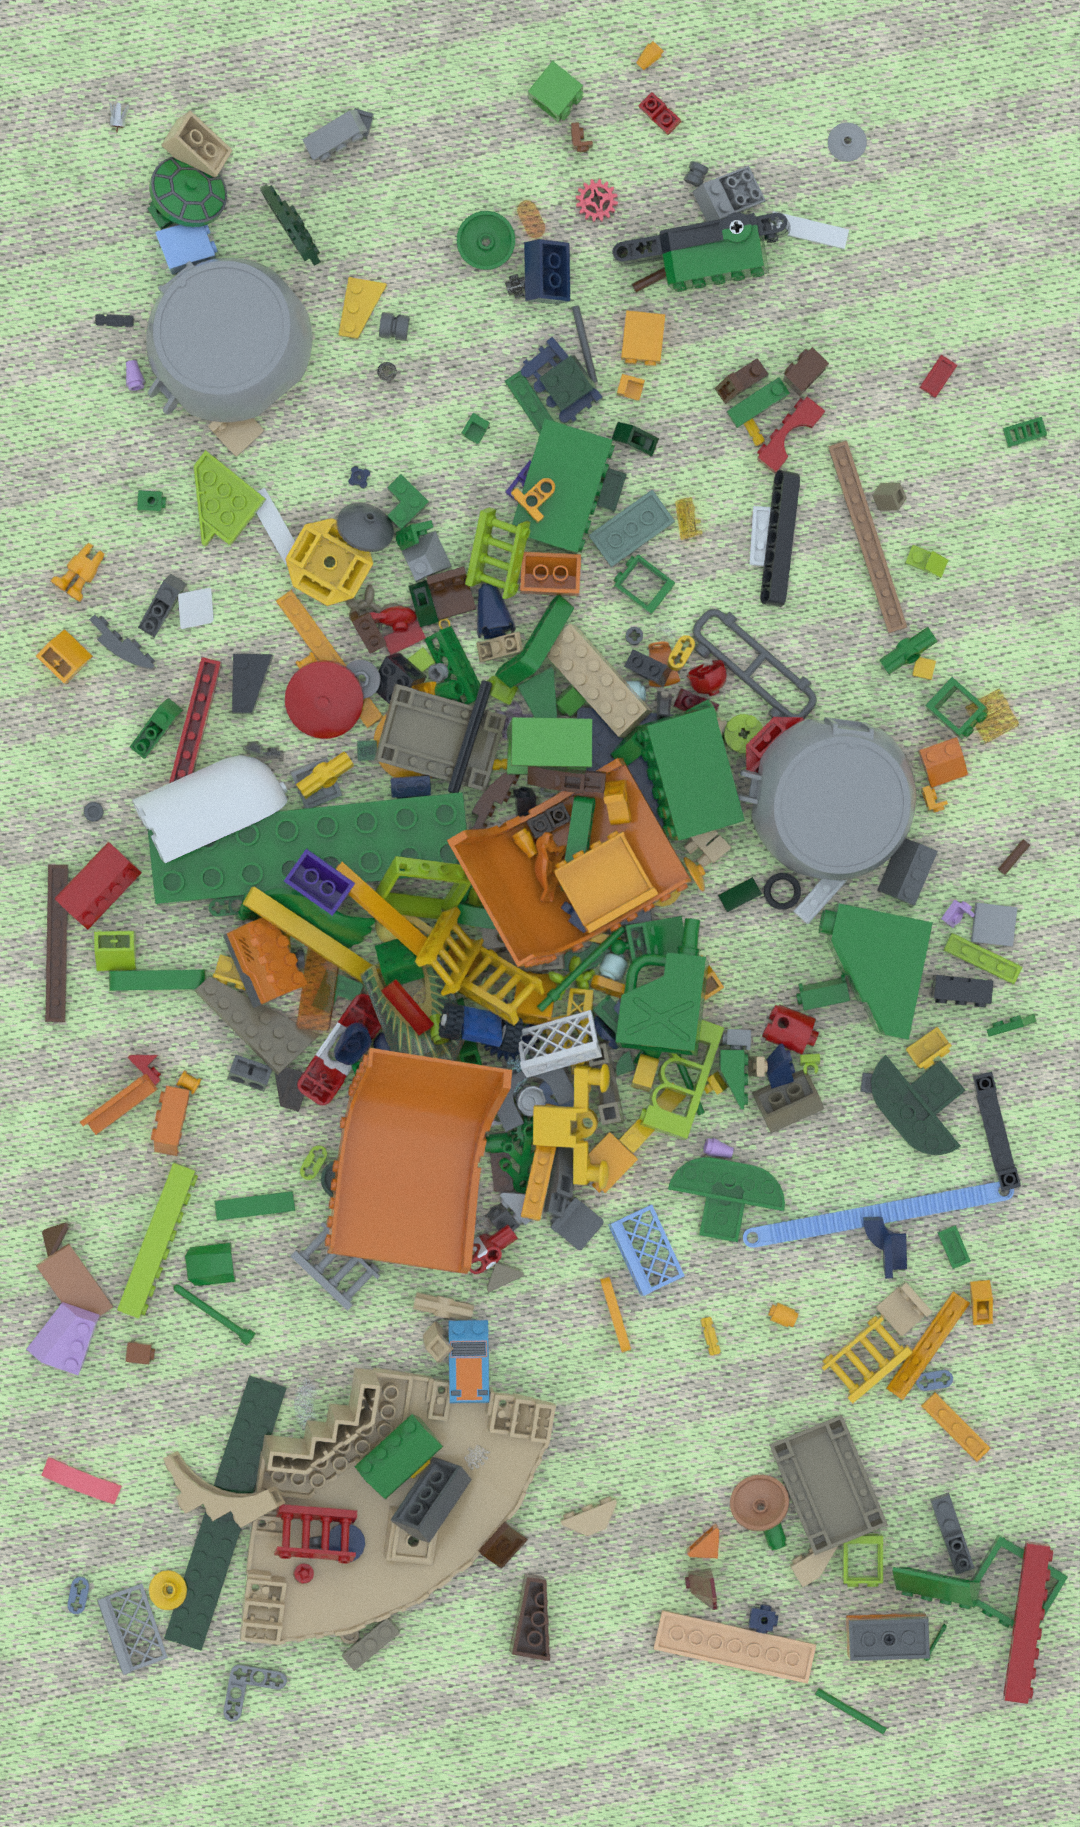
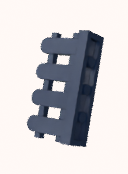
(546, 355)

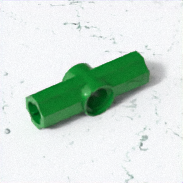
(908, 650)

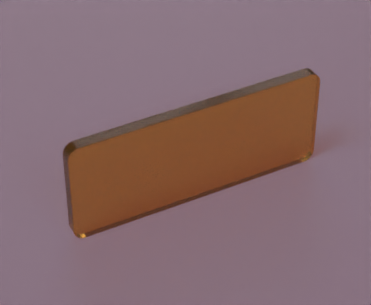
(319, 994)

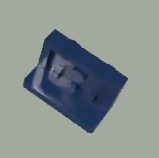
(410, 786)

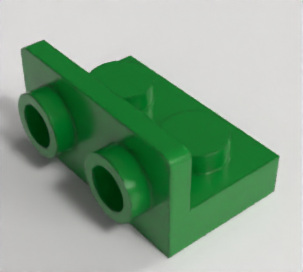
(409, 535)

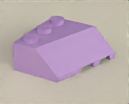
(65, 1338)

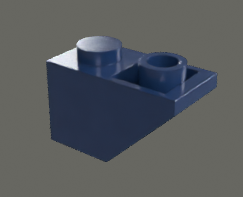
(779, 1069)

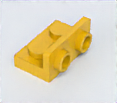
(227, 972)

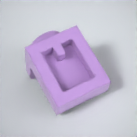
(955, 913)

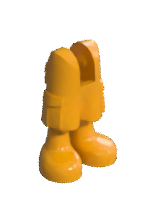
(80, 566)

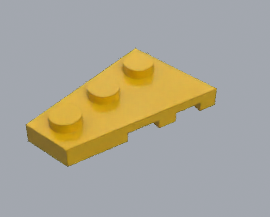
(359, 304)

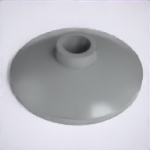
(844, 151)
(371, 673)

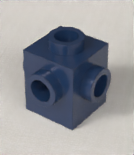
(763, 1611)

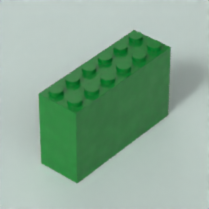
(575, 464)
(690, 773)

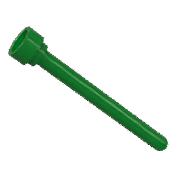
(244, 1334)

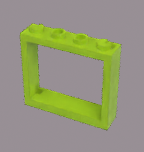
(418, 905)

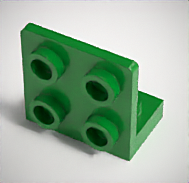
(397, 962)

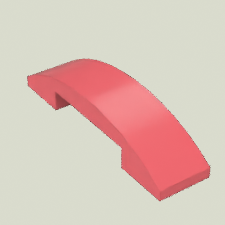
(81, 1481)

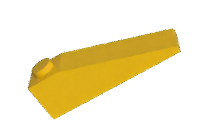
(637, 1134)

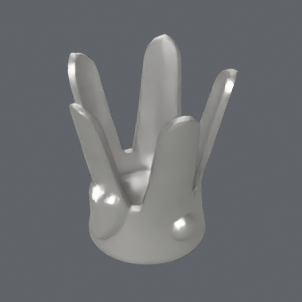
(116, 119)

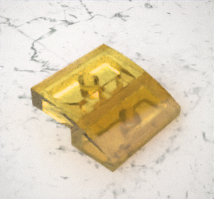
(999, 718)

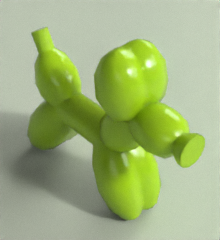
(581, 981)

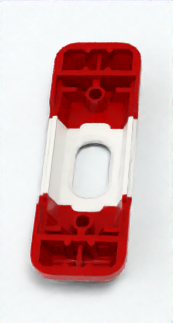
(325, 1076)

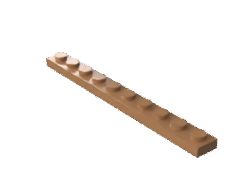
(867, 537)

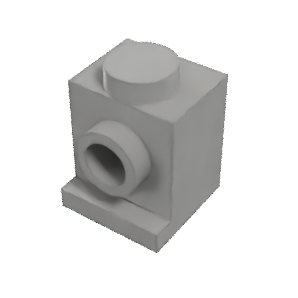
(737, 1038)

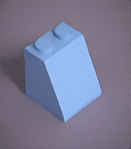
(184, 245)

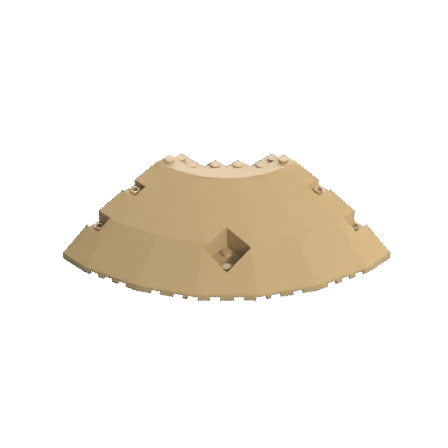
(390, 1570)

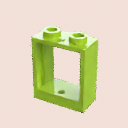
(871, 1581)

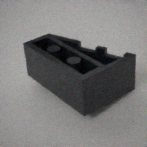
(248, 680)
(962, 990)

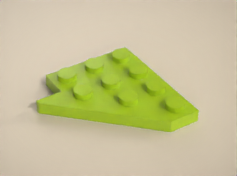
(223, 500)

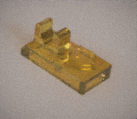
(686, 520)

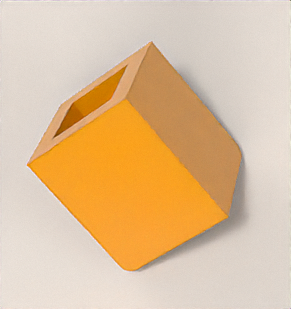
(630, 387)

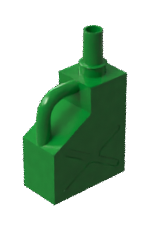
(670, 1009)

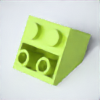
(115, 950)

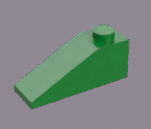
(758, 402)

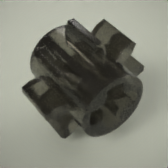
(515, 286)

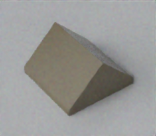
(502, 1275)

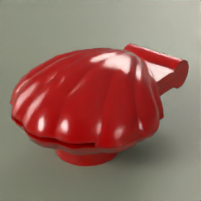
(396, 617)

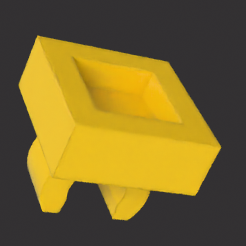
(715, 1083)

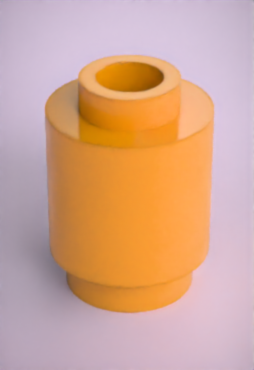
(783, 1315)

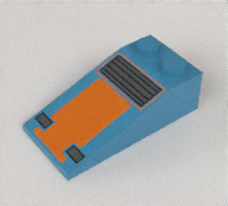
(469, 1361)

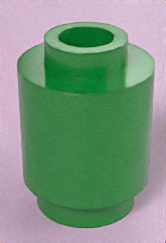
(449, 689)
(494, 1142)
(775, 1537)

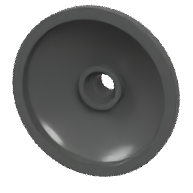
(365, 527)

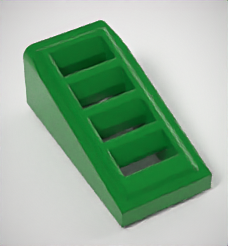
(1042, 431)

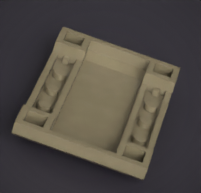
(428, 732)
(828, 1485)

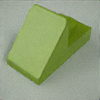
(927, 561)

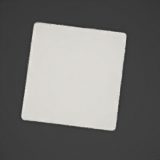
(195, 608)

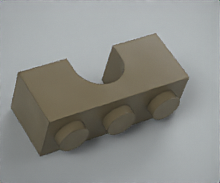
(371, 1643)

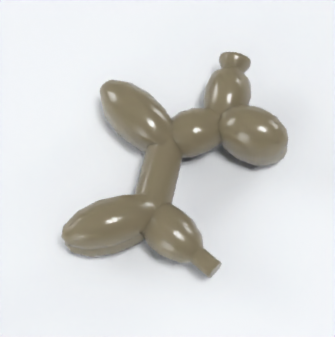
(367, 603)

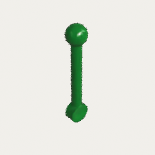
(943, 1628)

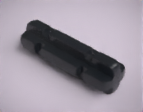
(114, 320)

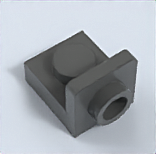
(501, 1217)

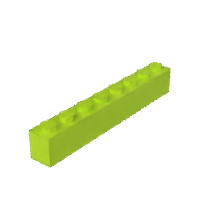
(156, 1240)

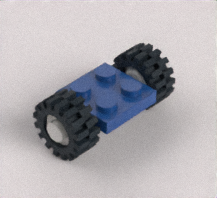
(479, 1027)

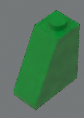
(540, 694)

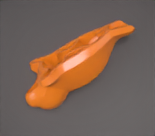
(548, 856)

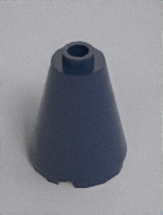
(492, 613)

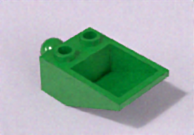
(654, 937)

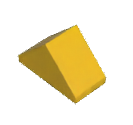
(645, 1073)

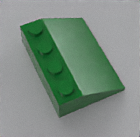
(937, 1586)

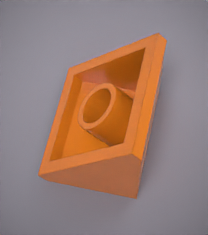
(706, 1545)

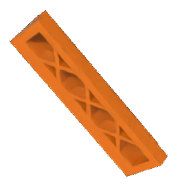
(120, 1104)

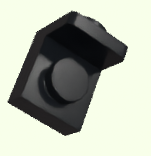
(524, 800)

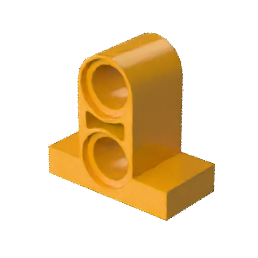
(538, 494)
(617, 802)

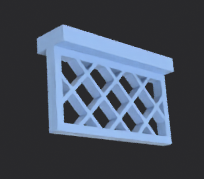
(630, 1256)

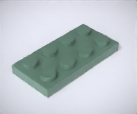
(631, 528)

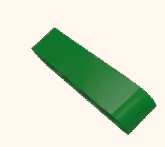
(580, 826)
(156, 979)

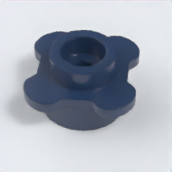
(355, 473)

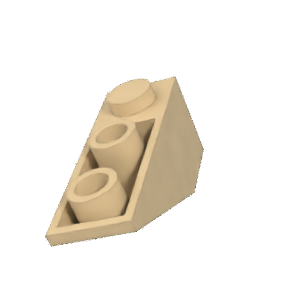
(811, 1566)

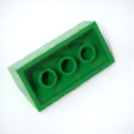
(399, 1456)

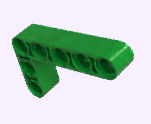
(538, 644)

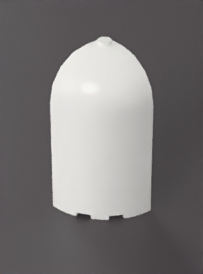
(209, 804)

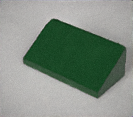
(739, 894)

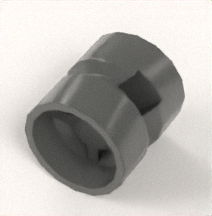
(394, 326)

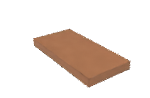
(73, 1281)

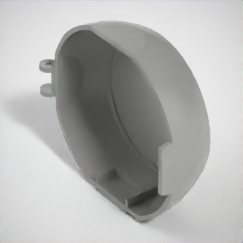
(226, 339)
(832, 798)

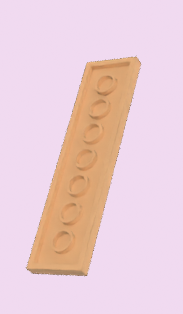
(734, 1646)

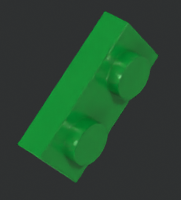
(954, 1247)

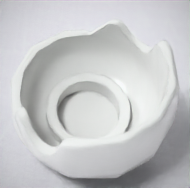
(528, 1098)

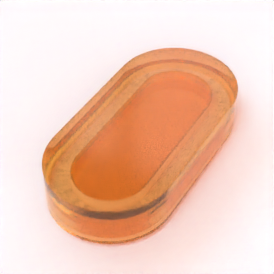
(531, 219)

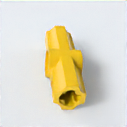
(325, 775)

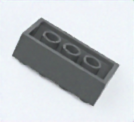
(431, 1499)

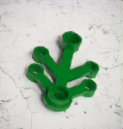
(524, 1160)

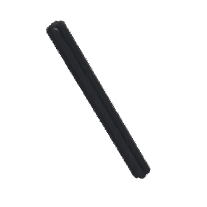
(470, 737)

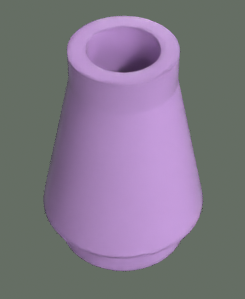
(134, 377)
(717, 1148)

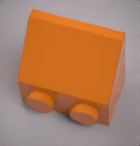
(943, 762)

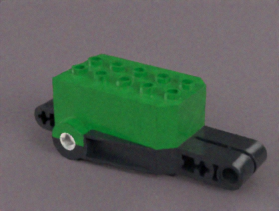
(709, 250)

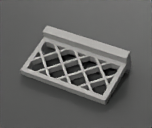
(115, 1633)

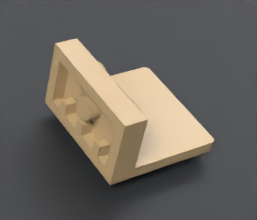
(237, 435)
(903, 1308)

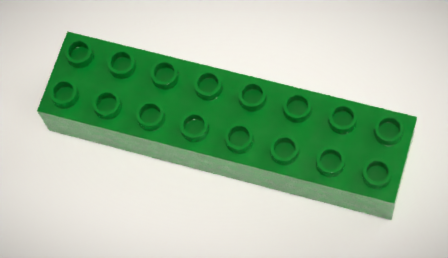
(357, 834)

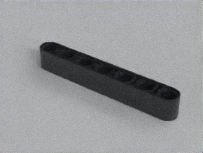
(780, 538)

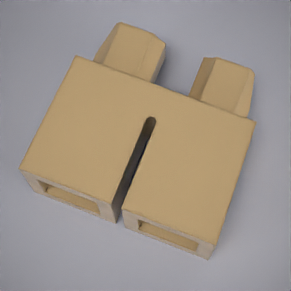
(712, 852)

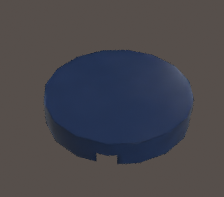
(605, 1032)
(356, 1540)

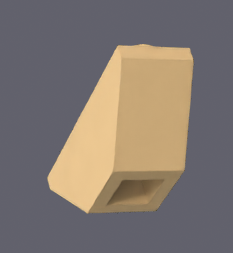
(500, 647)
(591, 1518)

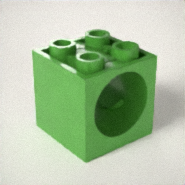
(556, 92)

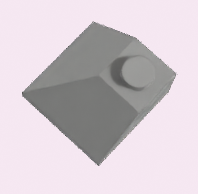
(426, 557)

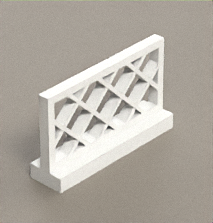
(558, 1059)

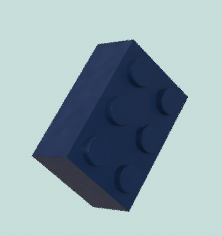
(547, 271)

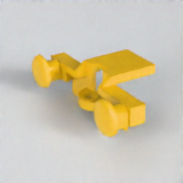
(553, 1125)

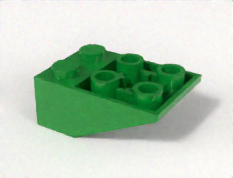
(732, 1069)

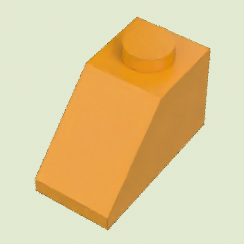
(981, 1302)

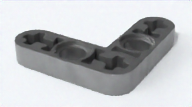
(242, 1682)

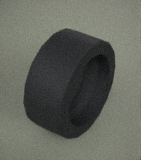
(767, 891)

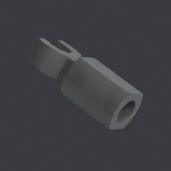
(663, 706)

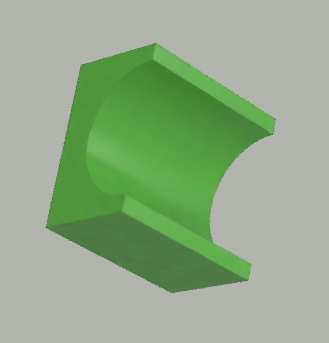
(548, 744)

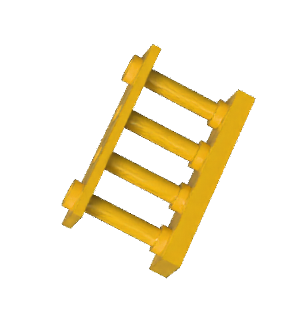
(435, 945)
(494, 1002)
(870, 1377)

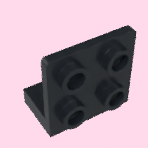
(400, 671)

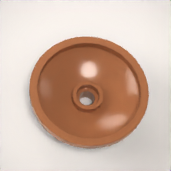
(756, 1492)

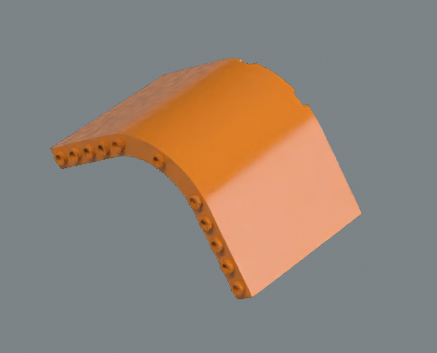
(511, 892)
(412, 1159)

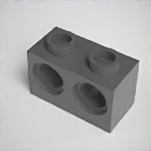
(249, 1073)

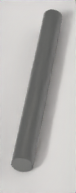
(584, 343)

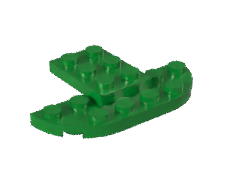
(727, 1190)

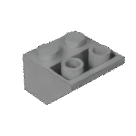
(515, 1202)

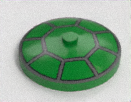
(187, 193)

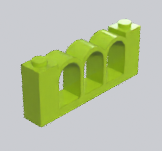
(671, 1123)

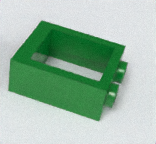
(631, 564)
(943, 695)

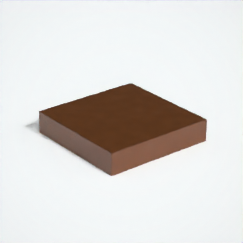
(503, 1545)

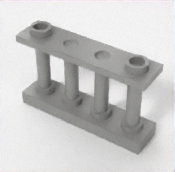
(331, 1284)

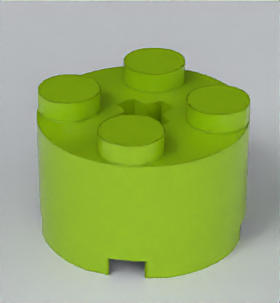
(733, 728)

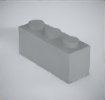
(335, 135)

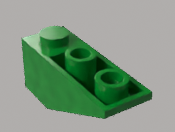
(156, 727)

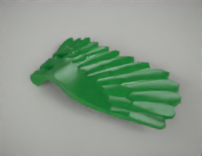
(340, 927)

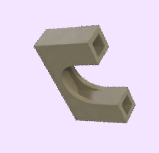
(610, 1103)

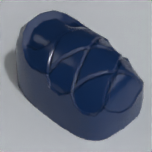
(352, 1044)

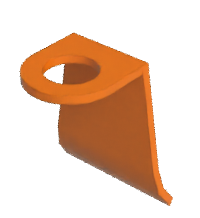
(661, 654)

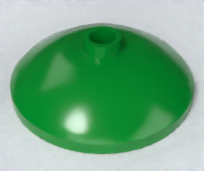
(485, 226)

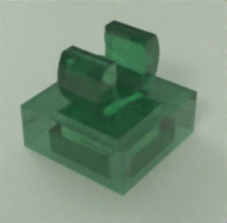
(366, 750)

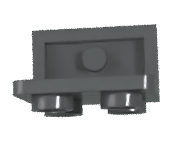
(577, 1224)

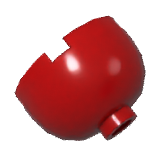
(708, 678)

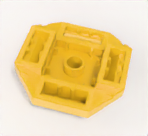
(311, 576)

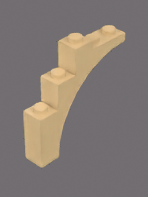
(219, 1502)

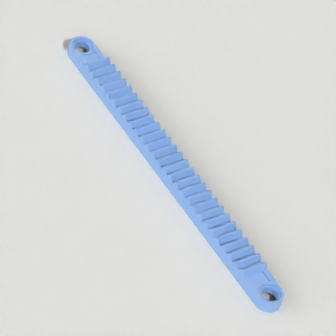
(890, 1211)

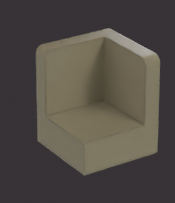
(889, 496)

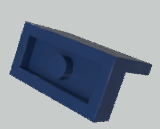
(894, 1253)

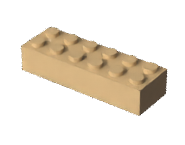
(598, 681)

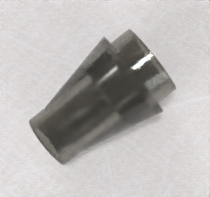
(384, 367)

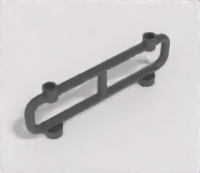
(704, 648)

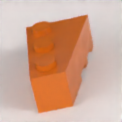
(170, 1120)

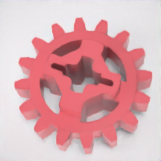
(587, 202)

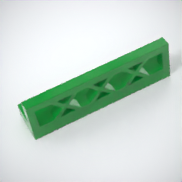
(457, 662)

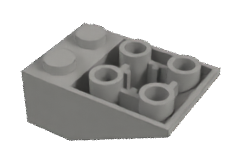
(728, 194)

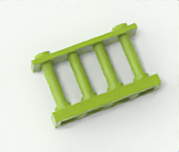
(480, 552)

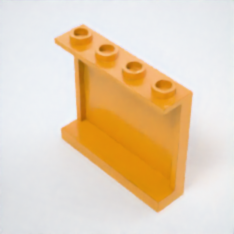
(604, 881)

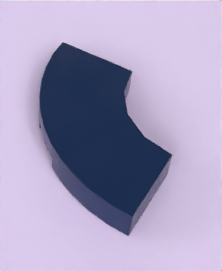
(875, 1229)

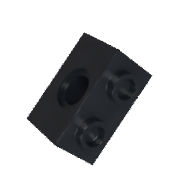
(648, 668)

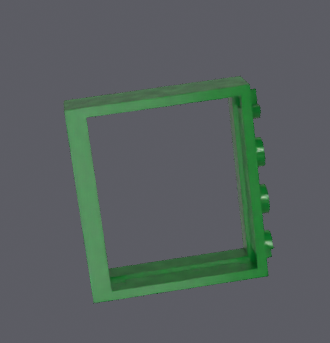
(990, 1611)

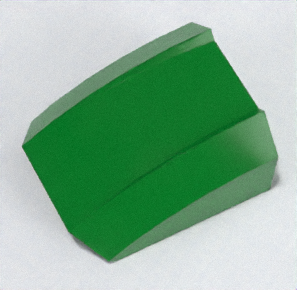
(210, 1264)

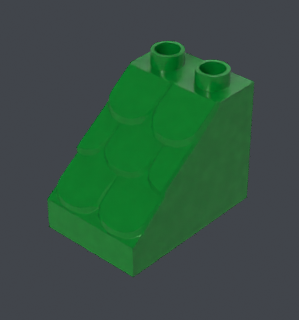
(881, 961)

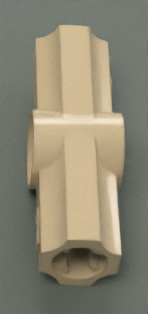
(443, 1306)

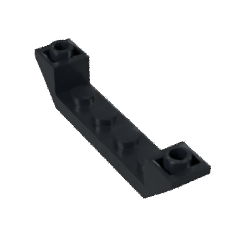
(995, 1131)

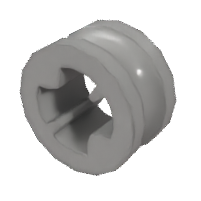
(433, 672)

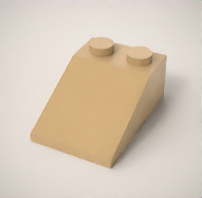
(196, 145)

